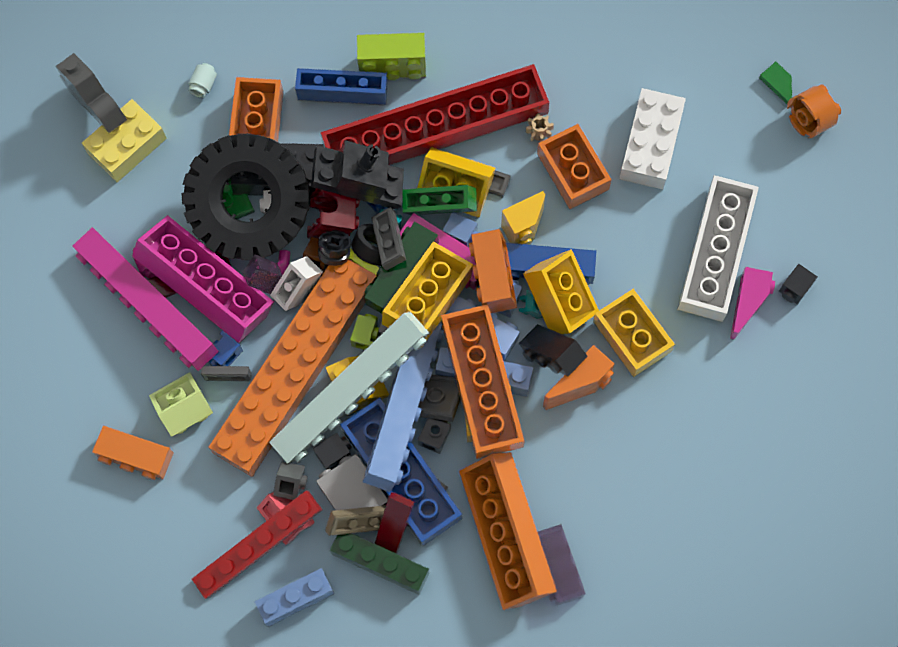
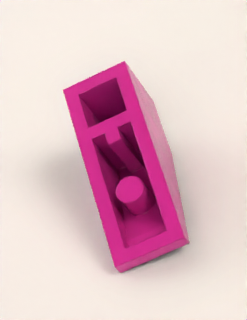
(752, 293)

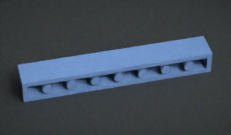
(399, 414)

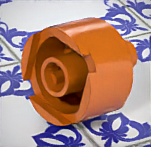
(813, 111)

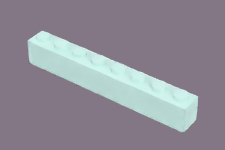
(349, 387)

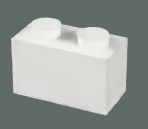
(296, 283)

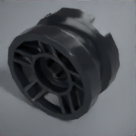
(334, 247)

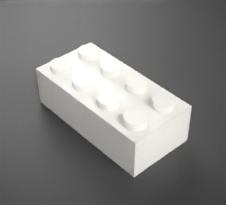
(652, 138)

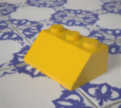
(447, 169)
(561, 292)

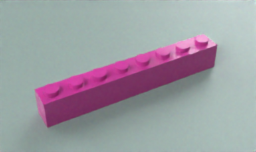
(145, 299)

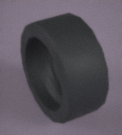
(362, 248)

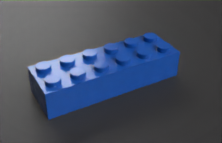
(432, 507)

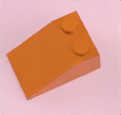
(586, 379)

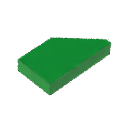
(778, 81)

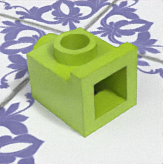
(364, 331)

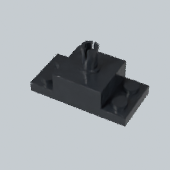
(358, 174)

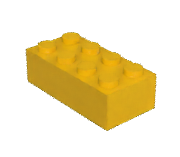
(430, 288)

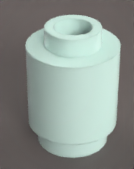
(202, 80)

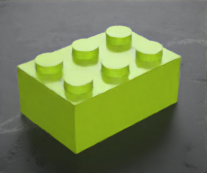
(394, 54)

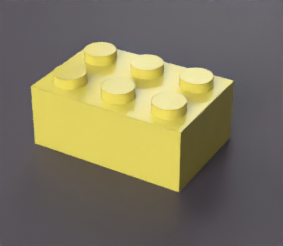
(127, 144)

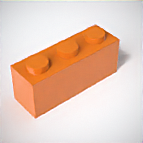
(132, 453)

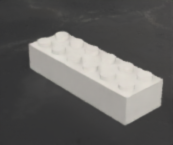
(718, 248)

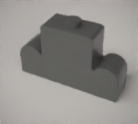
(90, 93)

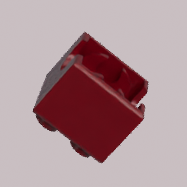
(336, 213)

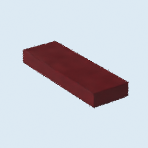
(394, 522)

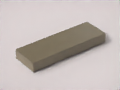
(354, 520)

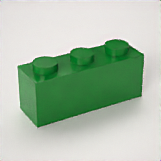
(439, 200)

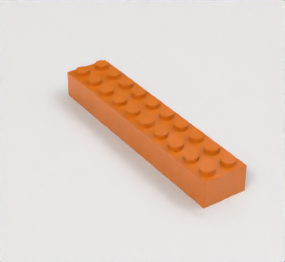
(292, 366)

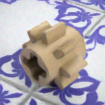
(535, 128)

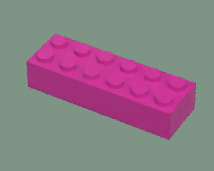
(202, 278)

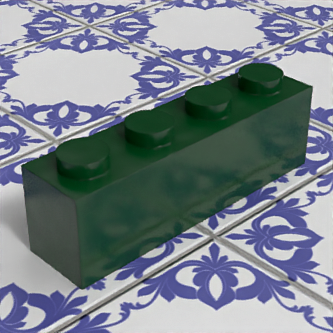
(415, 243)
(380, 562)

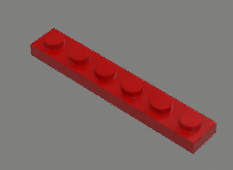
(256, 544)

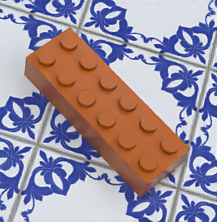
(482, 381)
(507, 531)

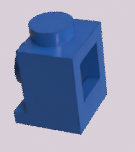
(228, 350)

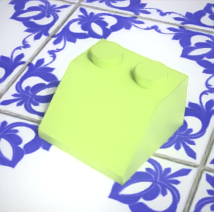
(180, 404)

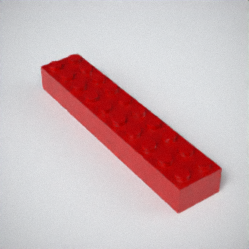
(448, 116)

